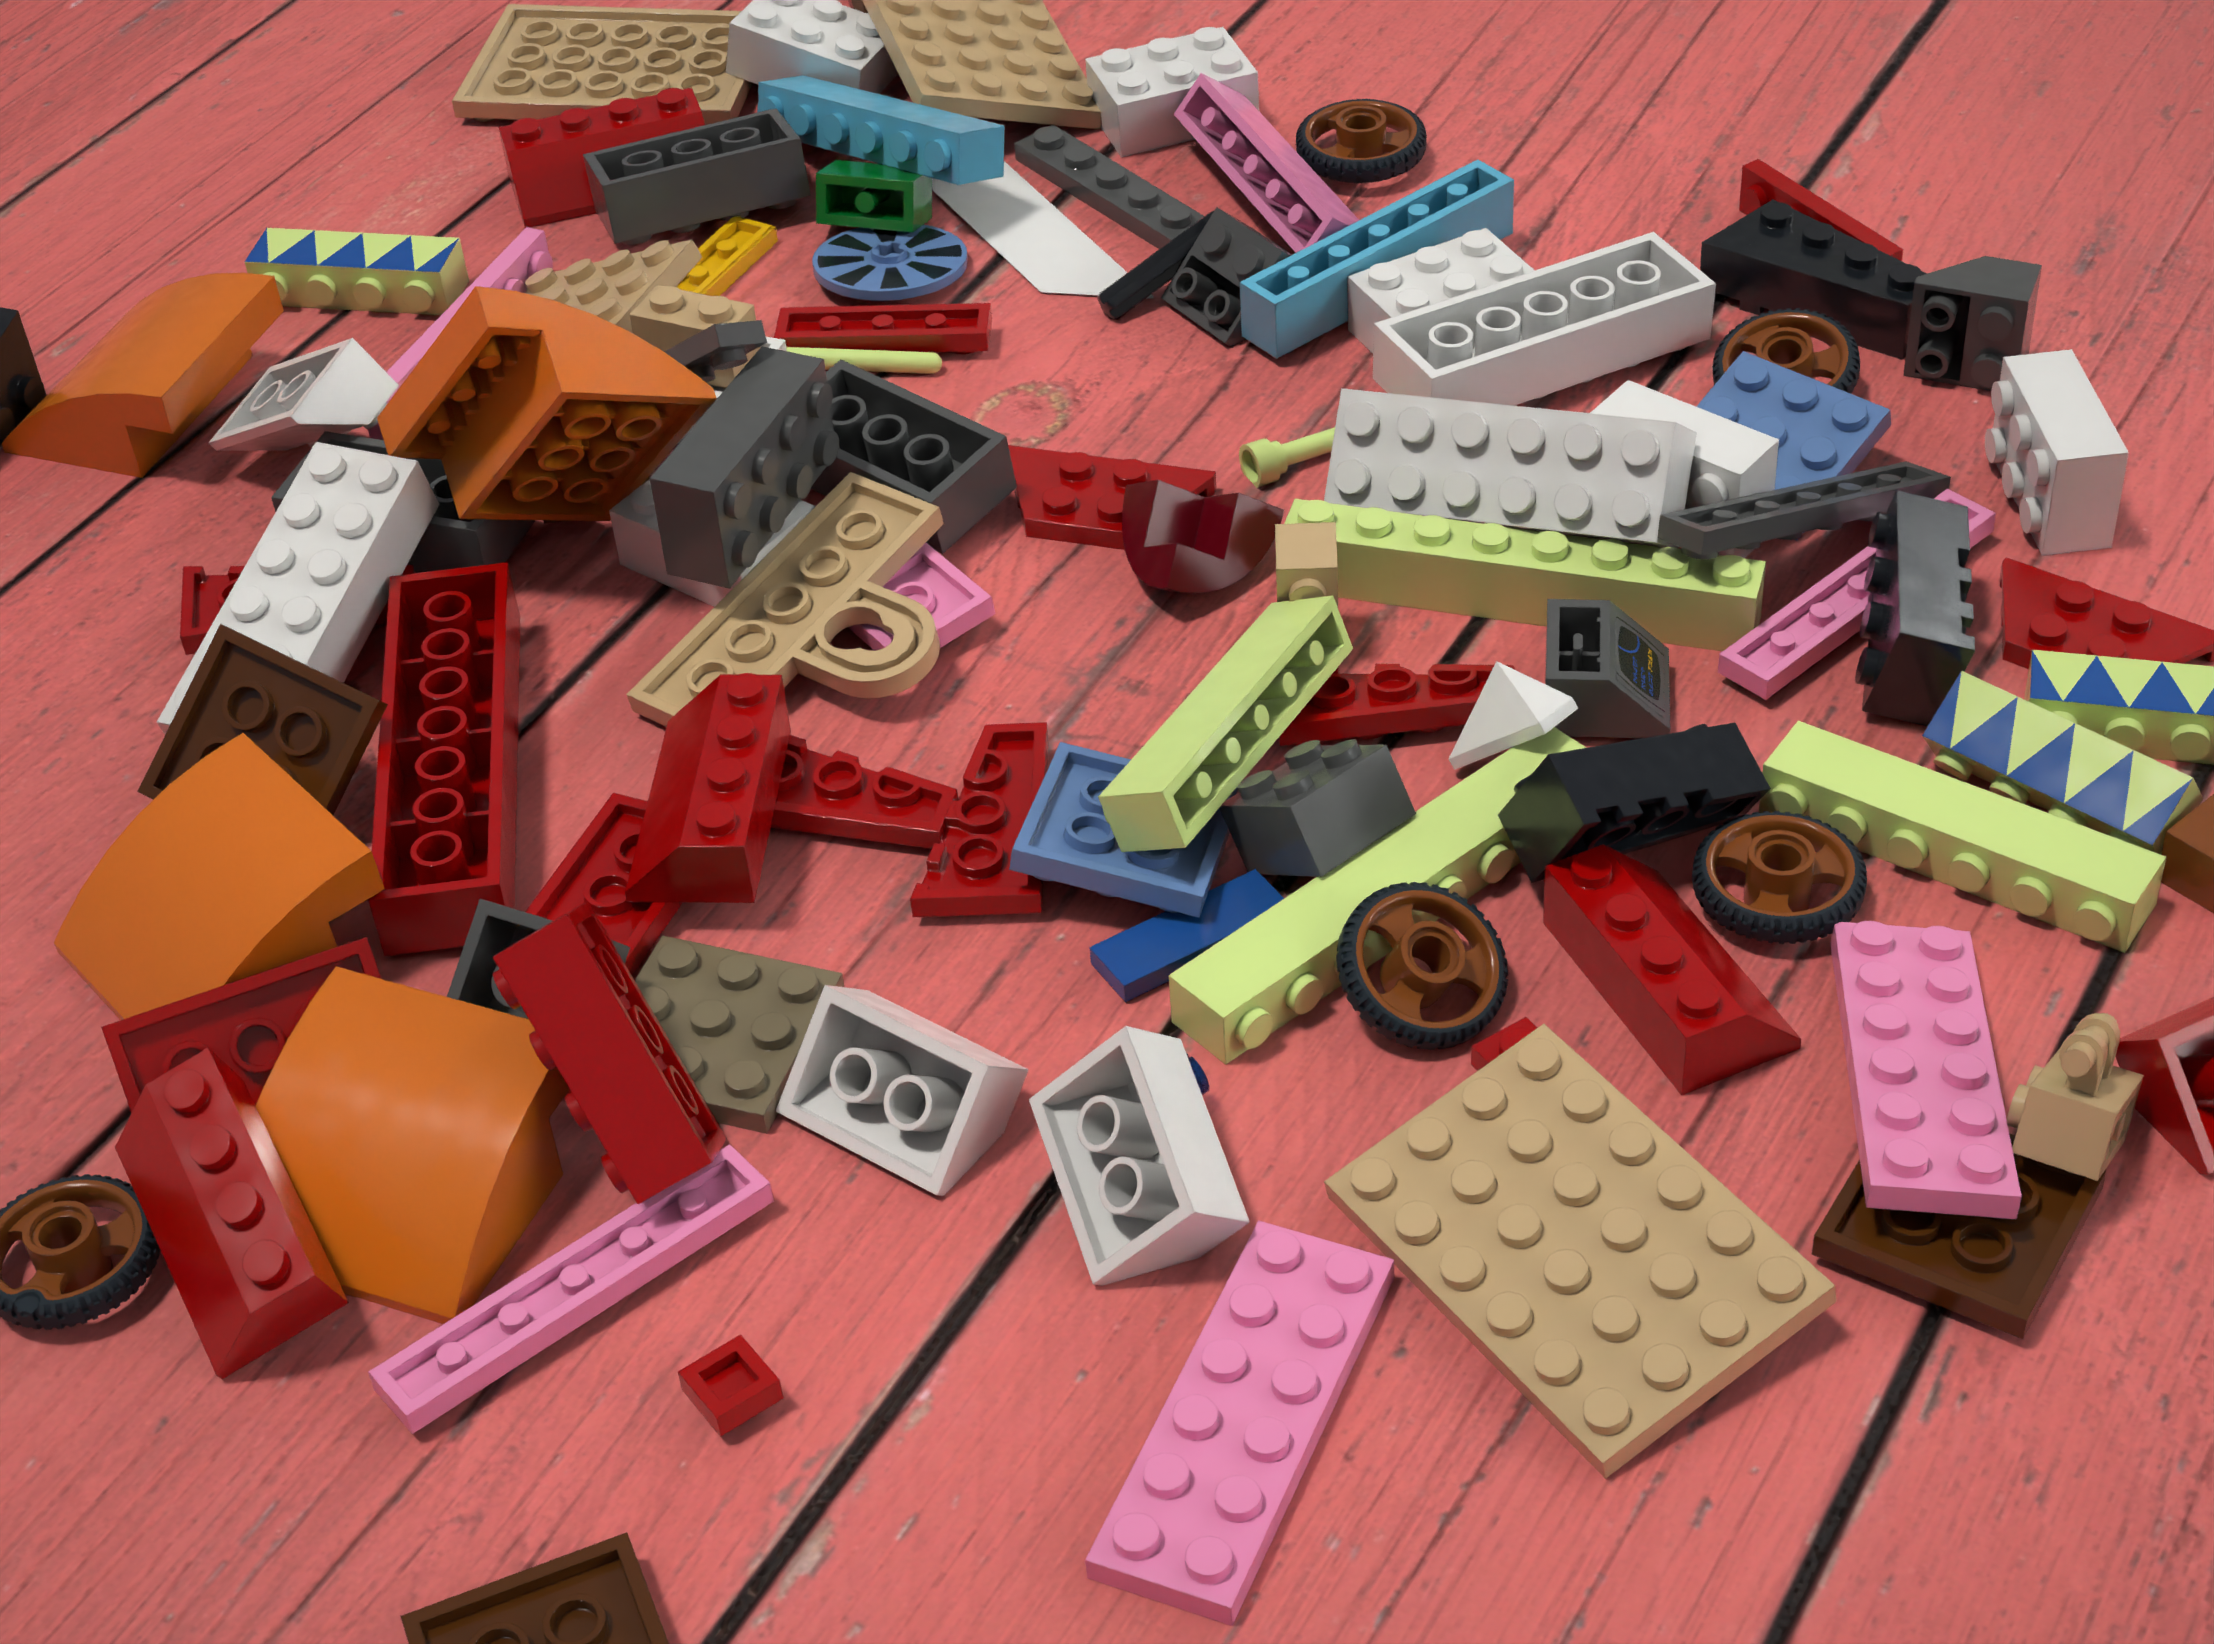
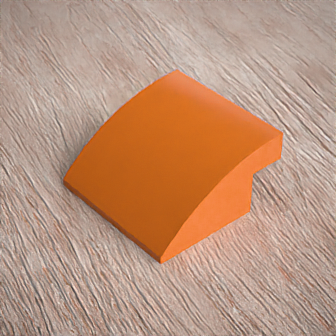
(150, 375)
(541, 409)
(214, 885)
(413, 1138)

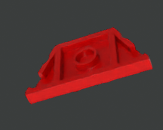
(1082, 495)
(2072, 617)

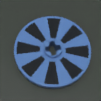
(889, 263)

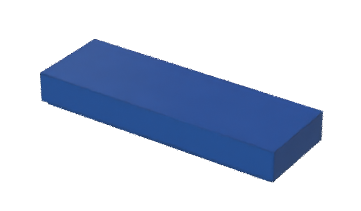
(1159, 946)

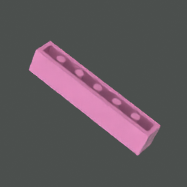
(1262, 164)

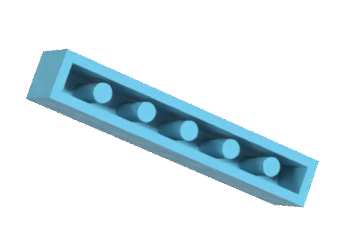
(887, 129)
(1310, 288)

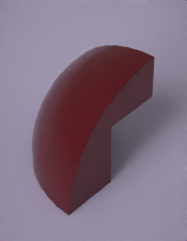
(1194, 540)

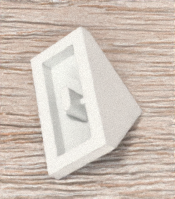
(1509, 713)

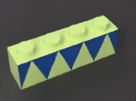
(361, 270)
(2142, 704)
(2057, 764)

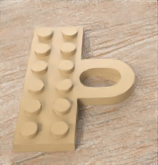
(804, 594)

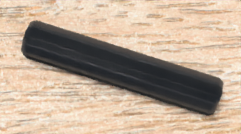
(1150, 273)

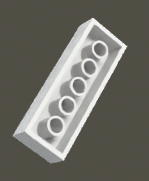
(1548, 326)
(1510, 465)
(326, 561)

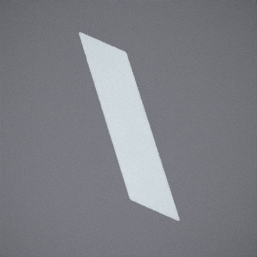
(1032, 234)

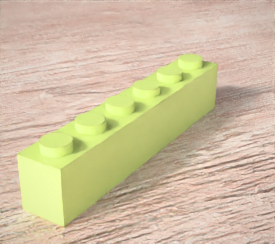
(1225, 725)
(1967, 836)

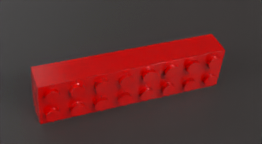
(446, 756)

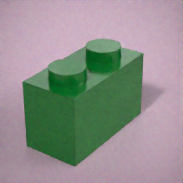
(872, 196)

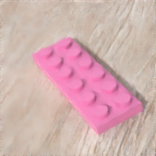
(1922, 1072)
(1241, 1423)

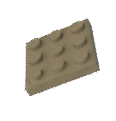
(733, 1022)

